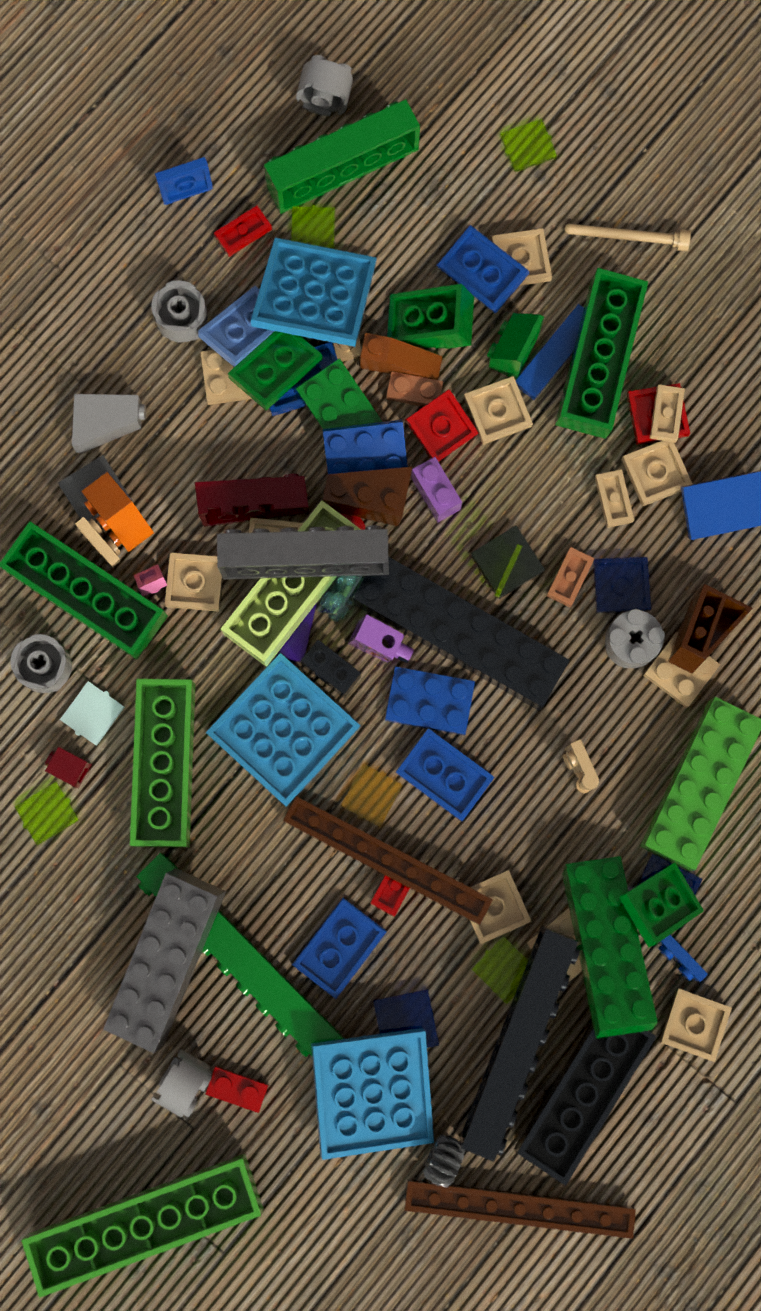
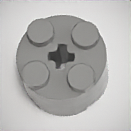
(324, 86)
(166, 311)
(39, 649)
(643, 651)
(182, 1083)

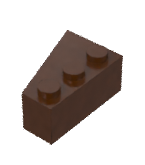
(369, 494)
(704, 627)

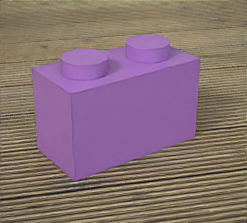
(436, 489)

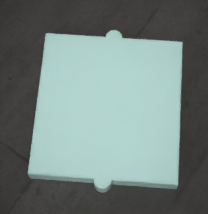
(92, 713)

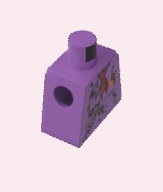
(369, 637)

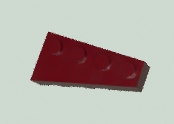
(251, 498)

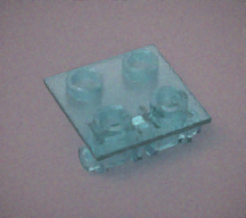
(334, 601)

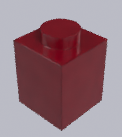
(67, 767)

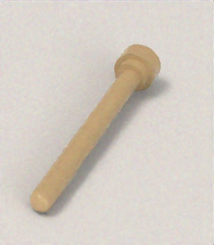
(678, 240)

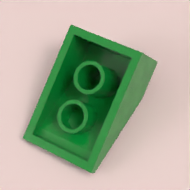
(432, 317)

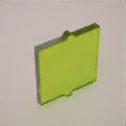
(528, 145)
(313, 225)
(508, 570)
(46, 813)
(502, 969)

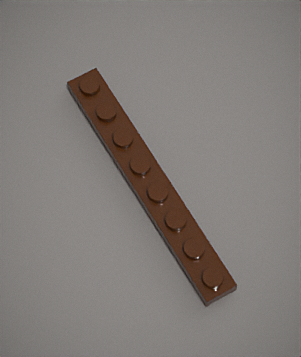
(388, 860)
(520, 1209)

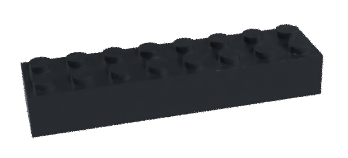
(462, 633)
(517, 1044)

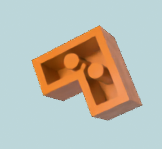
(116, 512)

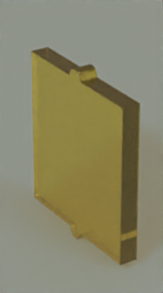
(371, 795)

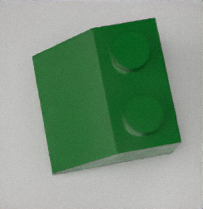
(515, 344)

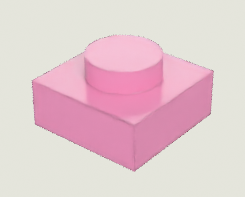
(150, 580)

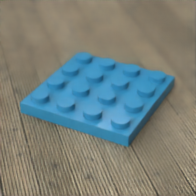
(314, 292)
(283, 729)
(372, 1093)

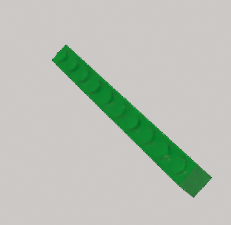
(253, 971)

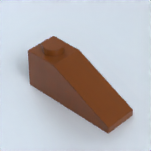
(391, 355)

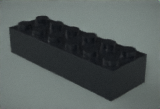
(581, 1101)

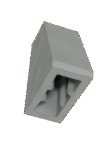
(104, 419)

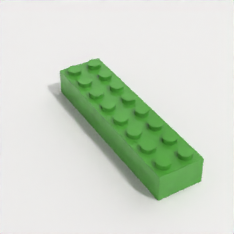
(142, 1225)

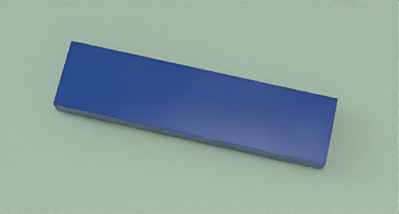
(551, 356)

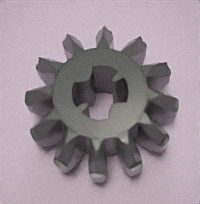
(444, 1161)

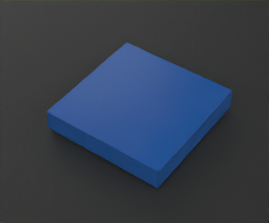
(184, 181)

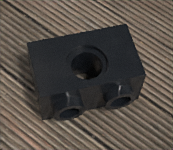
(331, 669)

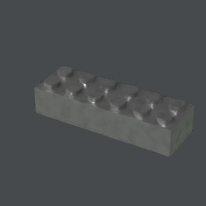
(303, 553)
(164, 960)

